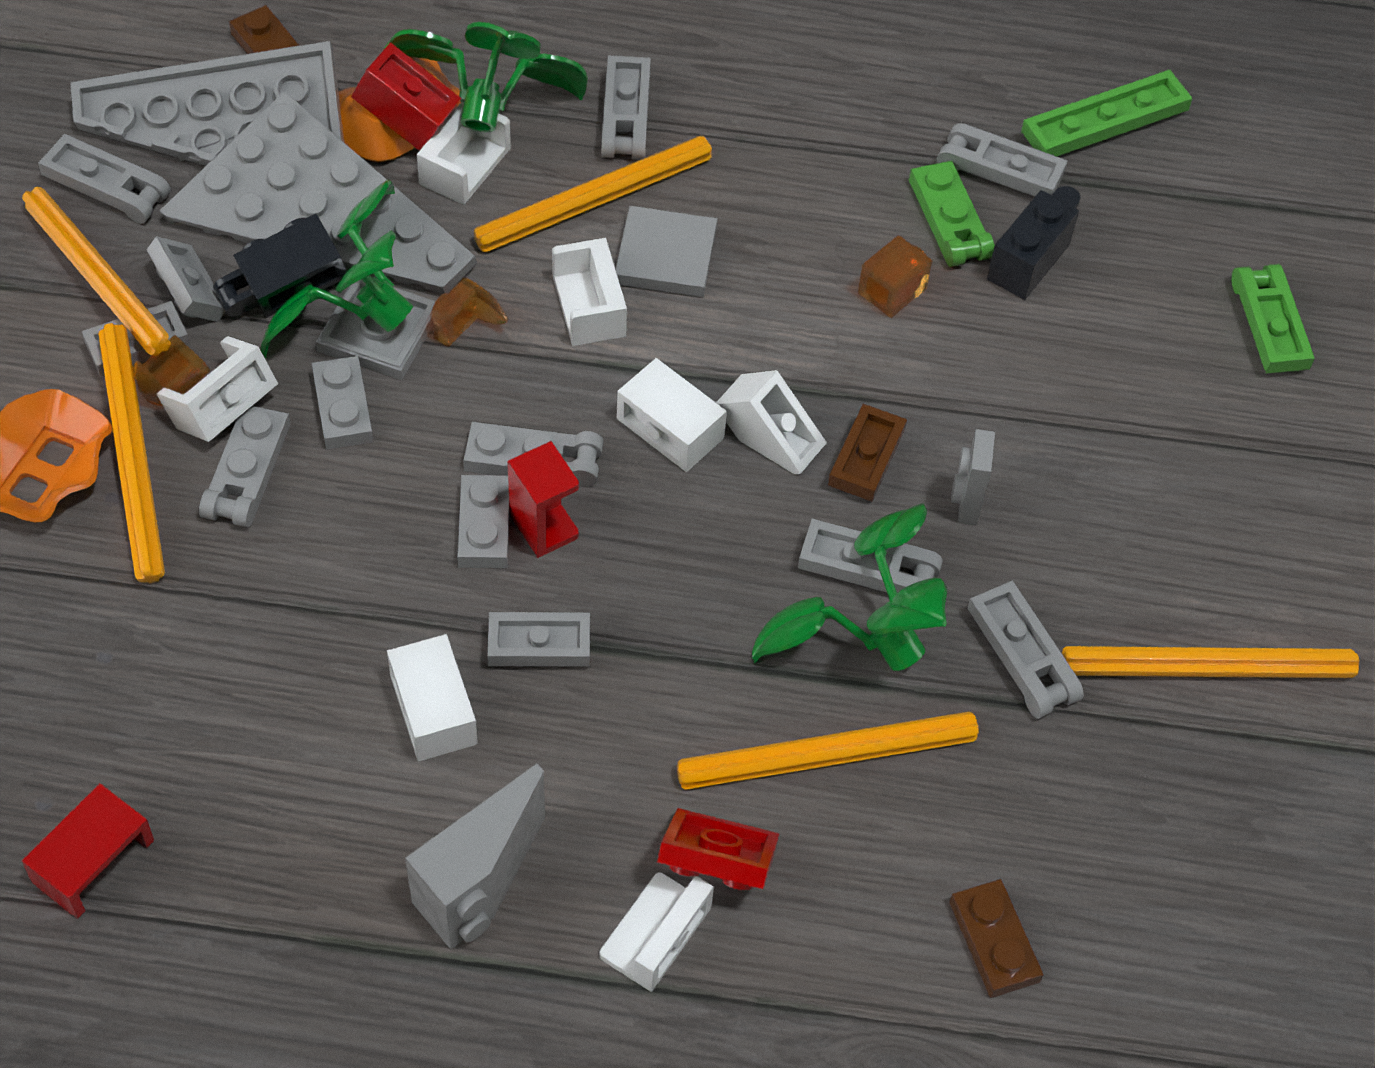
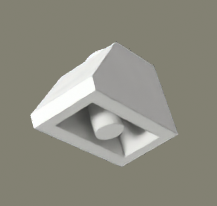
(771, 420)

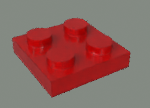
(718, 849)

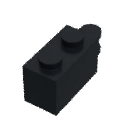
(1035, 241)
(281, 268)

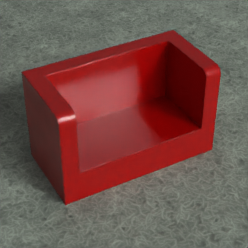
(405, 96)
(535, 493)
(84, 847)

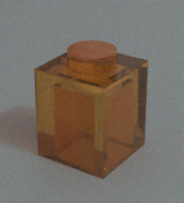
(895, 276)

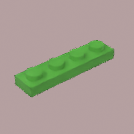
(1107, 114)

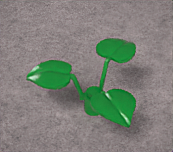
(483, 99)
(378, 296)
(891, 625)

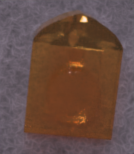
(461, 307)
(172, 369)

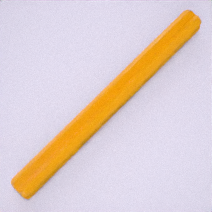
(592, 194)
(97, 272)
(131, 454)
(1212, 662)
(827, 750)

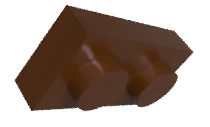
(260, 31)
(867, 452)
(996, 938)

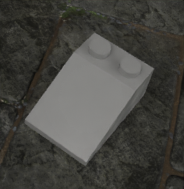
(469, 866)

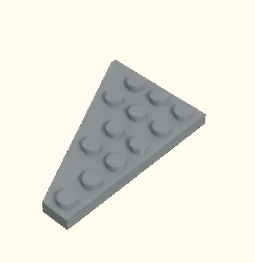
(233, 87)
(296, 167)

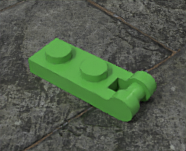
(950, 213)
(1273, 318)

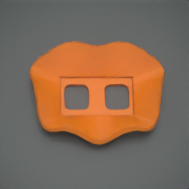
(368, 134)
(26, 430)

